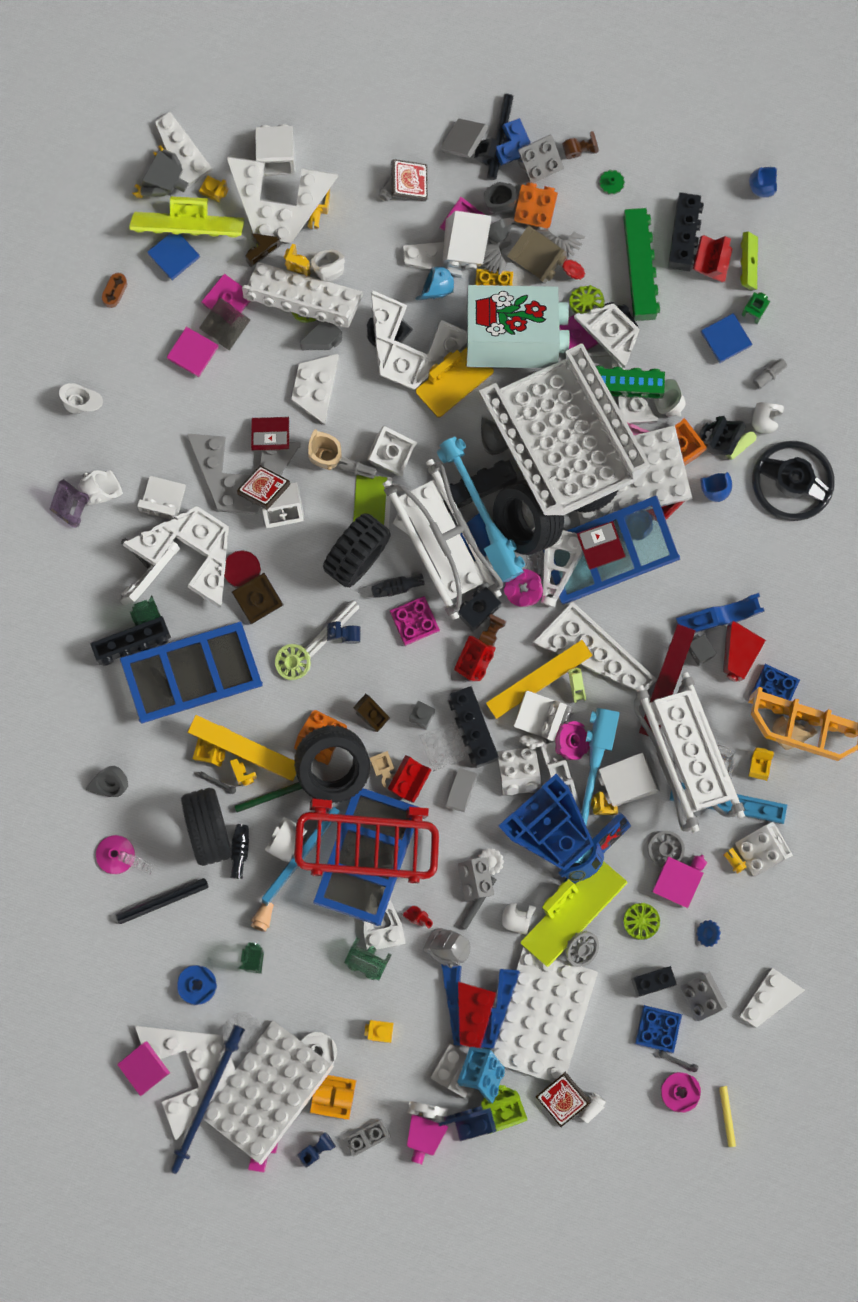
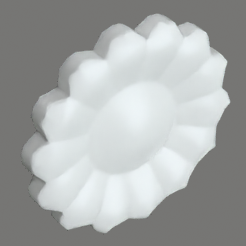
(532, 741)
(494, 859)

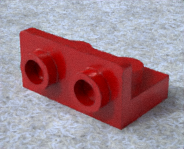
(474, 659)
(409, 779)

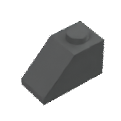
(322, 337)

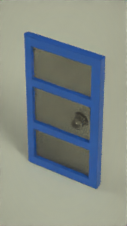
(190, 672)
(365, 895)

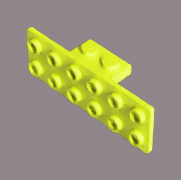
(187, 216)
(571, 912)

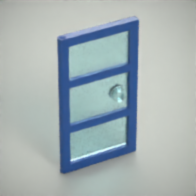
(643, 539)

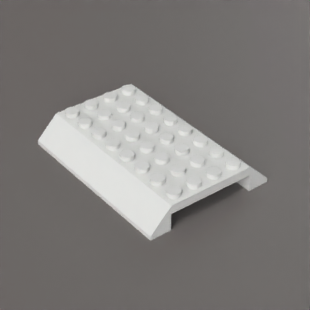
(566, 434)

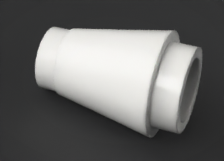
(596, 1105)

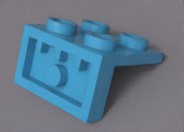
(483, 1072)

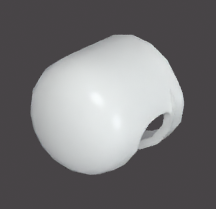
(764, 418)
(517, 920)

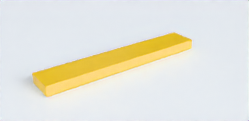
(539, 678)
(242, 747)

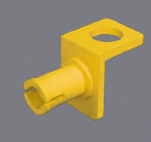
(315, 217)

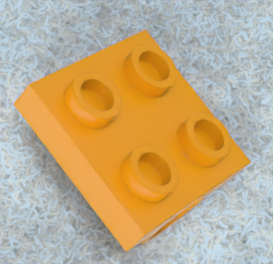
(334, 1097)

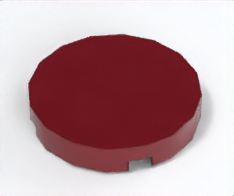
(241, 568)

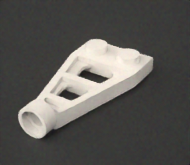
(567, 542)
(132, 593)
(388, 936)

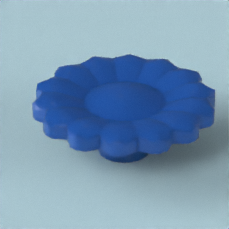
(708, 933)

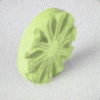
(292, 662)

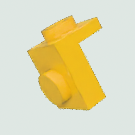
(761, 763)
(601, 807)

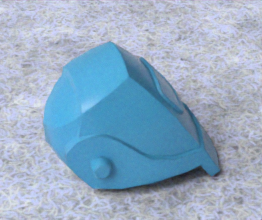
(437, 284)

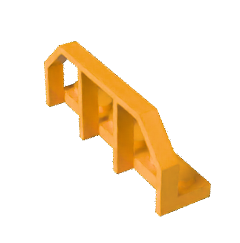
(801, 712)

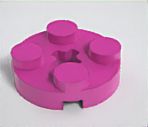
(528, 598)
(563, 740)
(669, 1090)

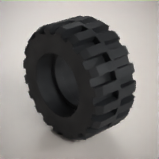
(356, 550)

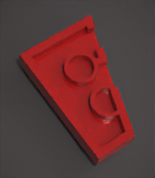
(474, 1013)

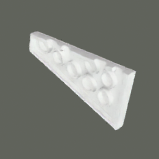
(608, 656)

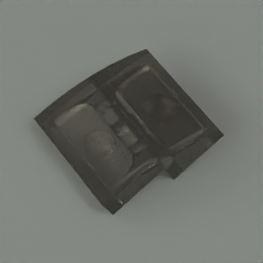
(224, 323)

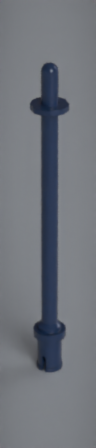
(231, 1046)

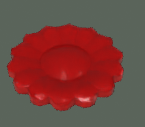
(573, 269)

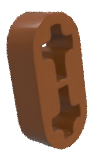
(110, 288)

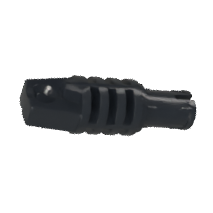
(396, 586)
(239, 850)

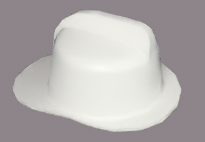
(79, 399)
(672, 401)

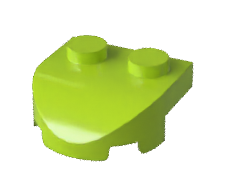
(506, 1108)

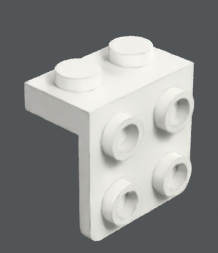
(519, 771)

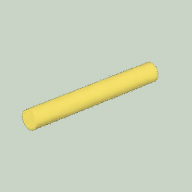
(727, 1116)

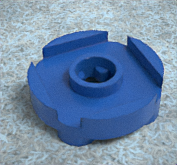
(196, 996)

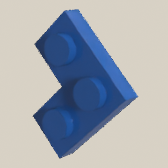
(517, 139)

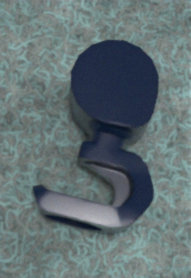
(349, 634)
(311, 1153)

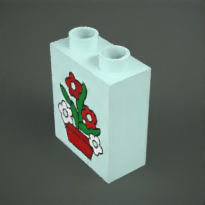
(515, 326)

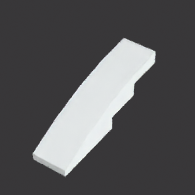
(557, 764)

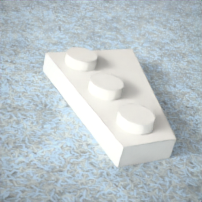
(427, 256)
(770, 997)

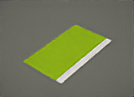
(372, 499)

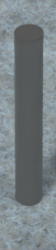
(474, 909)

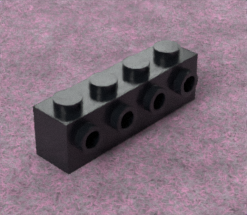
(684, 231)
(485, 482)
(130, 640)
(474, 727)

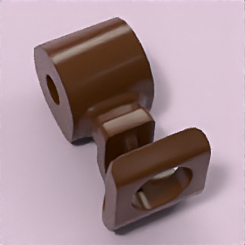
(574, 148)
(496, 623)

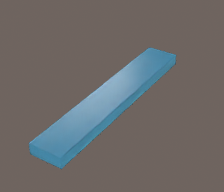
(755, 808)
(292, 866)

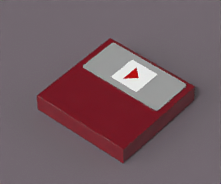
(270, 433)
(601, 545)

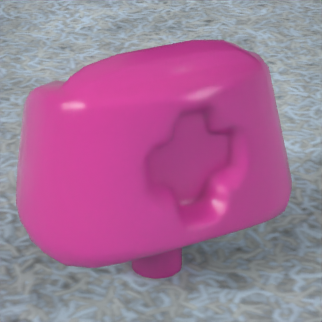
(698, 862)

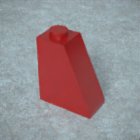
(740, 651)

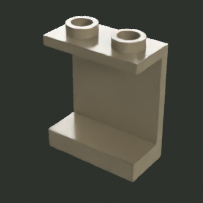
(537, 254)

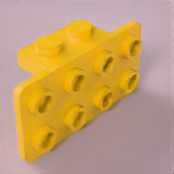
(451, 382)

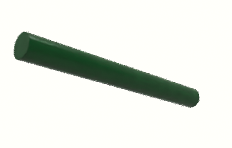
(268, 797)

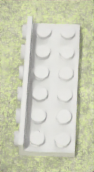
(302, 295)

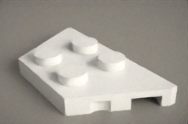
(611, 330)
(315, 386)

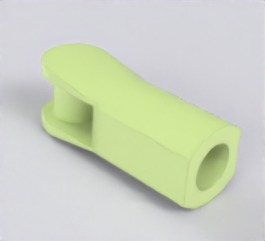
(745, 441)
(576, 683)

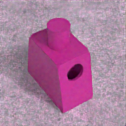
(424, 1137)

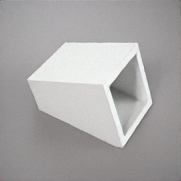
(276, 149)
(465, 239)
(628, 780)

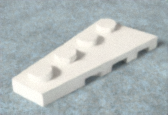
(178, 142)

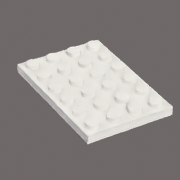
(663, 478)
(544, 1017)
(267, 1092)

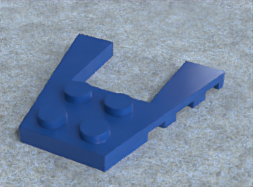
(506, 987)

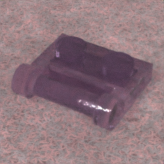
(63, 501)

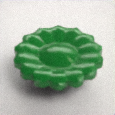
(612, 182)

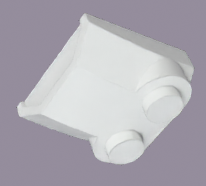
(391, 451)

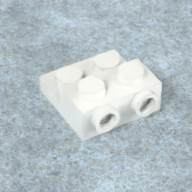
(449, 1070)

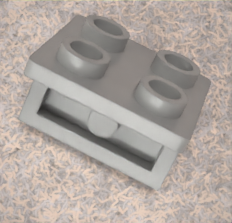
(540, 159)
(703, 996)

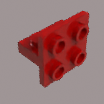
(713, 257)

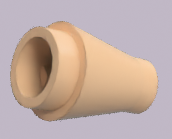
(262, 918)

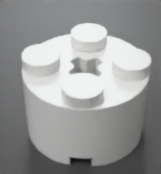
(283, 840)

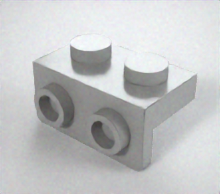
(476, 879)

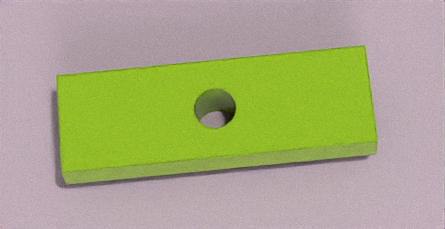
(749, 260)

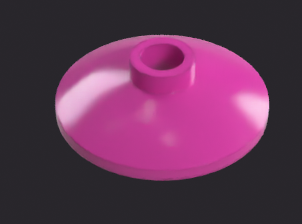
(104, 850)

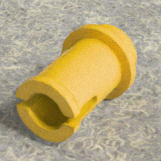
(736, 862)

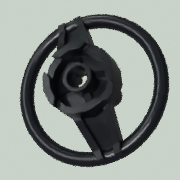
(781, 473)

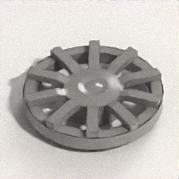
(665, 848)
(582, 948)

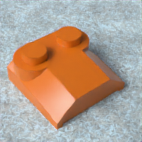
(689, 441)

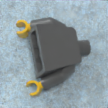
(162, 176)

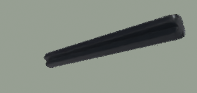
(500, 134)
(162, 901)

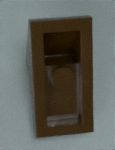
(265, 246)
(371, 712)

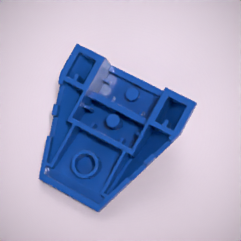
(550, 825)

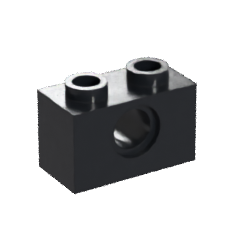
(475, 619)
(654, 981)

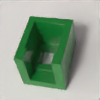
(761, 299)

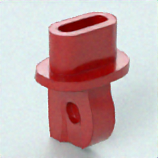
(418, 917)

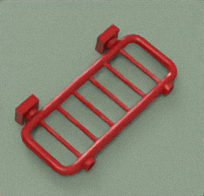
(415, 813)

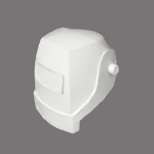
(328, 265)
(100, 486)

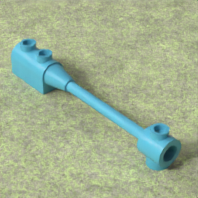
(501, 549)
(599, 739)

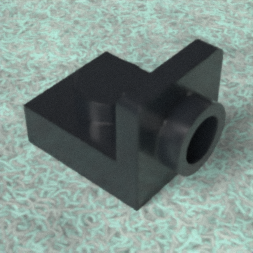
(486, 150)

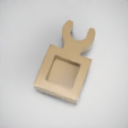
(382, 766)

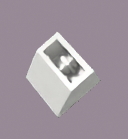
(285, 509)

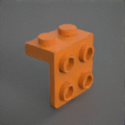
(535, 205)
(315, 721)

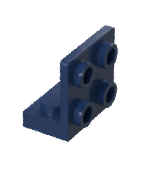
(471, 1122)

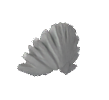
(564, 244)
(493, 256)

